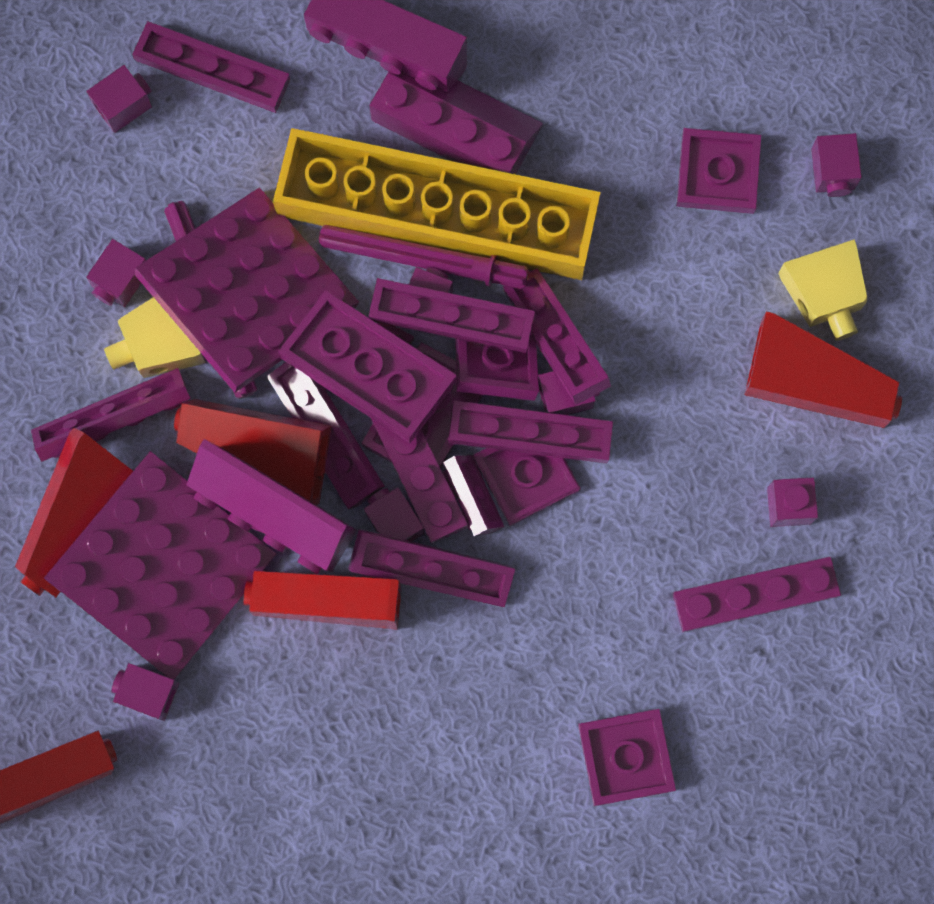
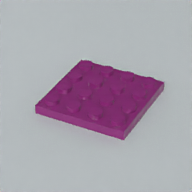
(240, 286)
(159, 566)

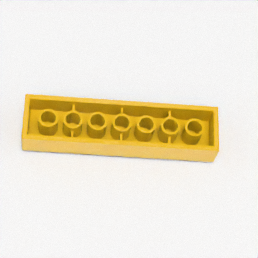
(436, 203)

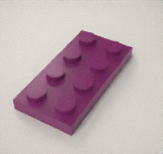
(367, 366)

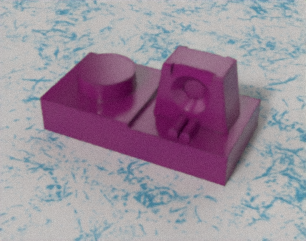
(474, 498)

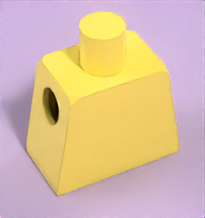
(827, 287)
(152, 342)

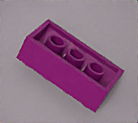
(391, 37)
(455, 123)
(270, 507)

